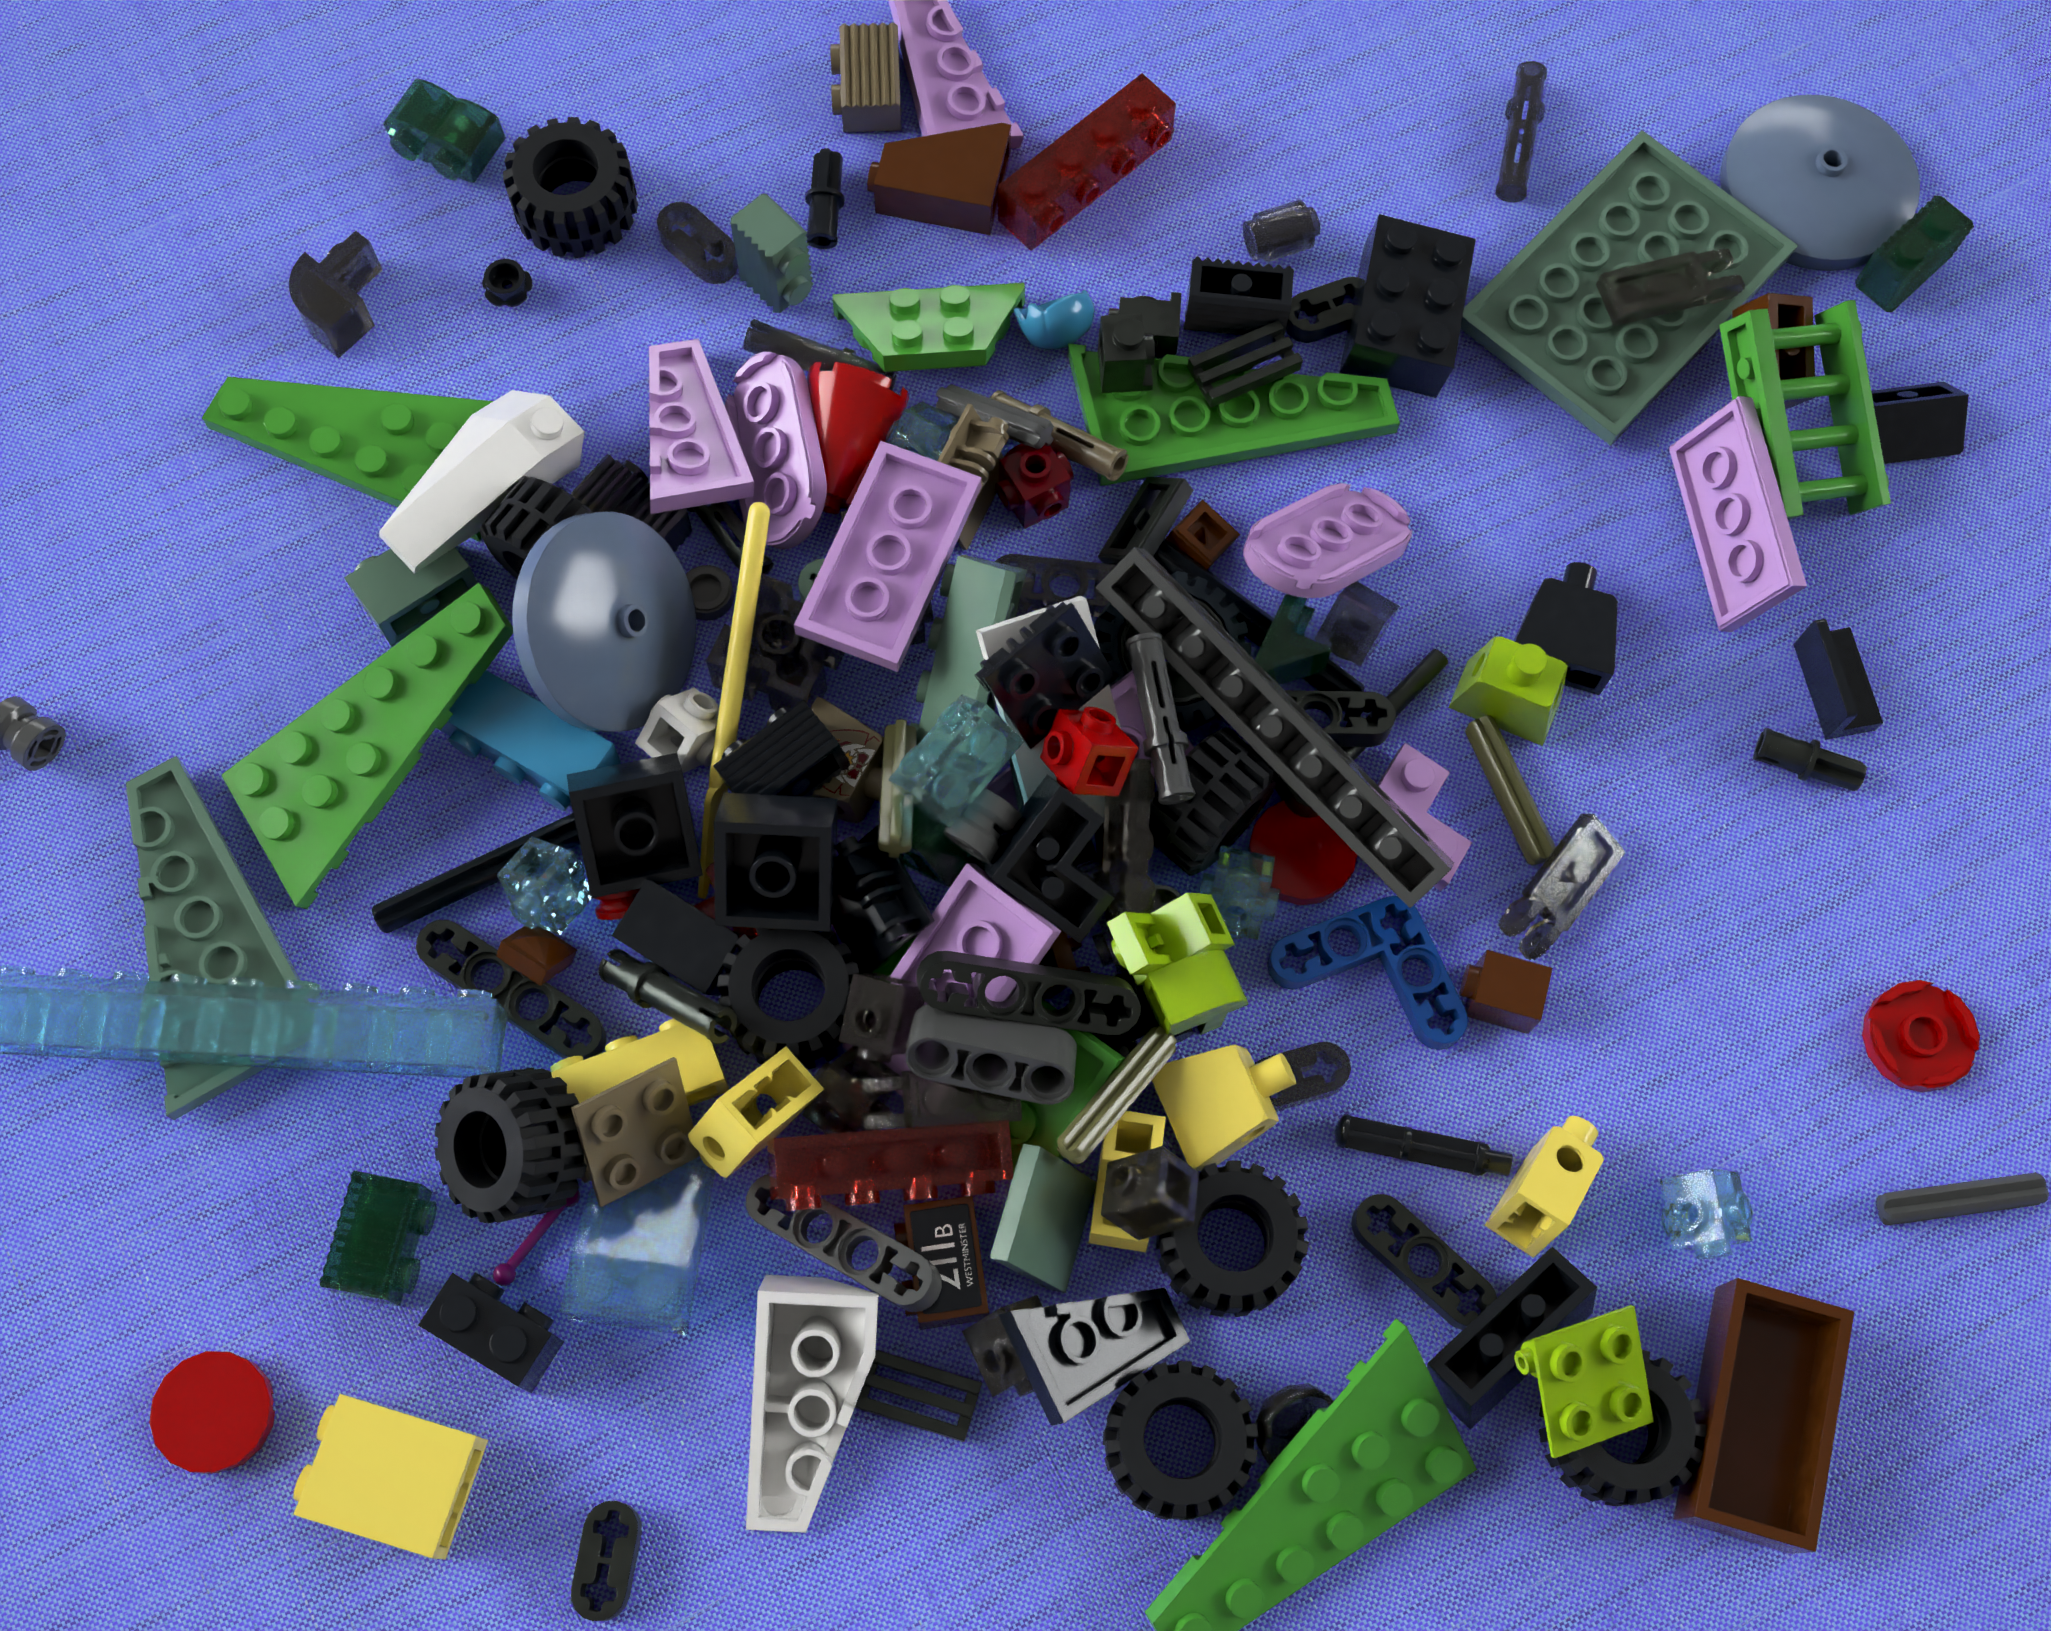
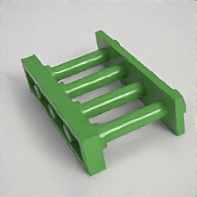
(1754, 373)

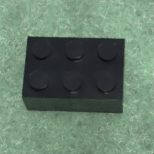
(1408, 305)

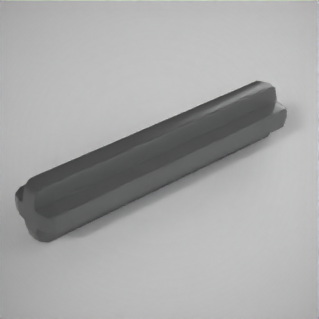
(1023, 426)
(1962, 1198)

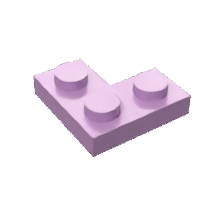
(1413, 784)

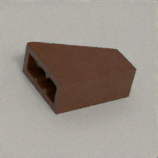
(943, 177)

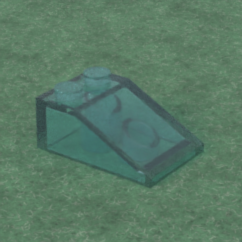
(641, 1254)

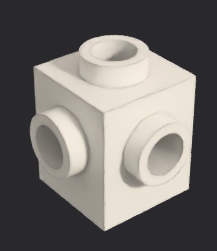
(682, 726)

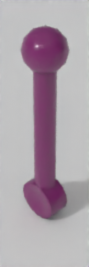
(505, 1273)

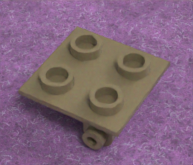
(977, 449)
(635, 1132)

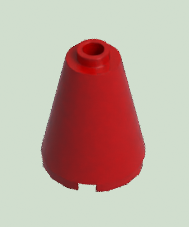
(851, 418)

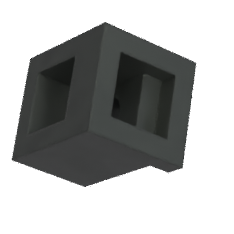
(1159, 319)
(1125, 354)

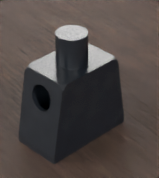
(1575, 627)

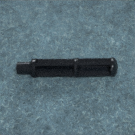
(1420, 1146)

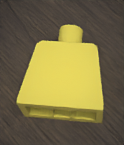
(1220, 1100)
(733, 1125)
(1548, 1187)

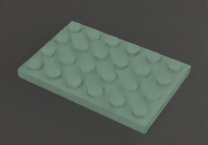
(1550, 318)

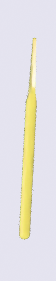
(734, 672)

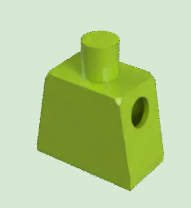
(1513, 686)

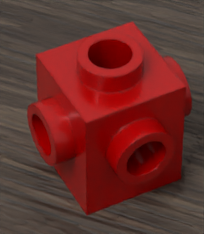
(1088, 752)

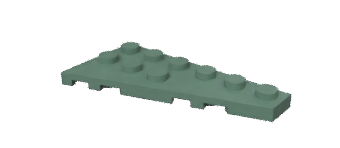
(196, 913)

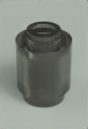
(1281, 231)

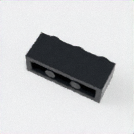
(1480, 1362)

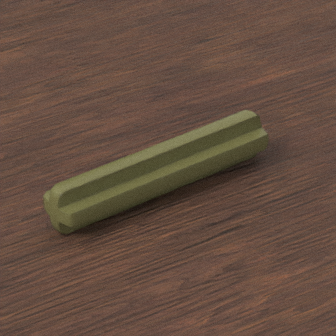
(1510, 790)
(896, 809)
(1116, 1095)

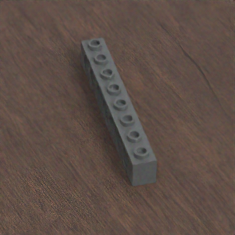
(1276, 727)

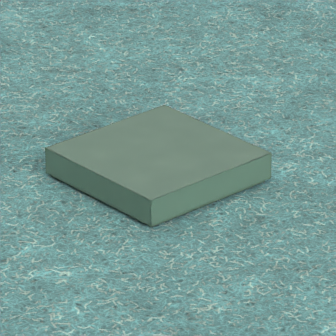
(1043, 1218)

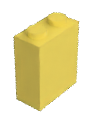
(389, 1476)

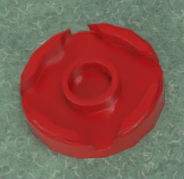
(1307, 852)
(1920, 1036)
(212, 1412)

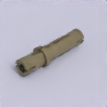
(1076, 443)

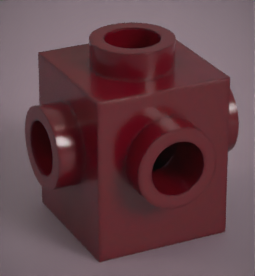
(1034, 483)

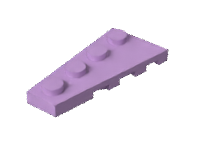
(944, 72)

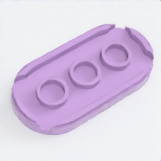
(780, 445)
(1327, 540)

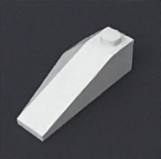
(477, 470)
(808, 1372)

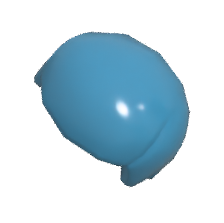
(1057, 321)

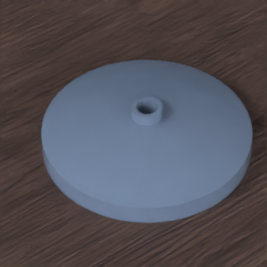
(1823, 178)
(603, 621)

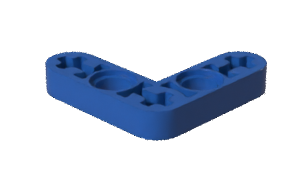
(1373, 944)

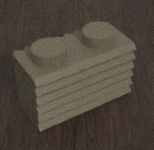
(869, 77)

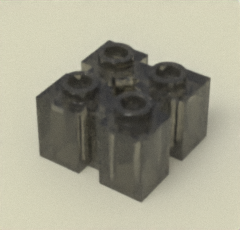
(781, 673)

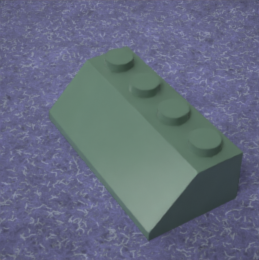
(978, 597)

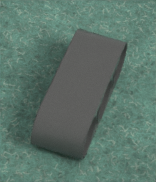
(992, 1055)

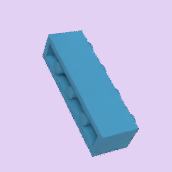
(524, 738)

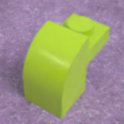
(1168, 934)
(1194, 992)

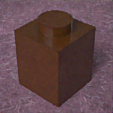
(1506, 991)

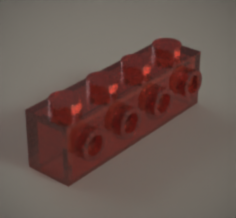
(1086, 161)
(889, 1160)

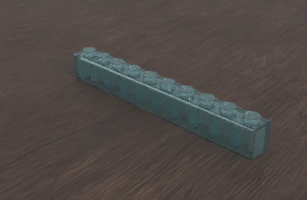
(250, 1023)

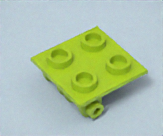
(1589, 1380)

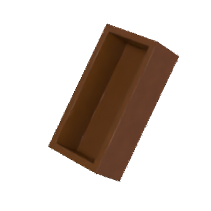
(1769, 1416)

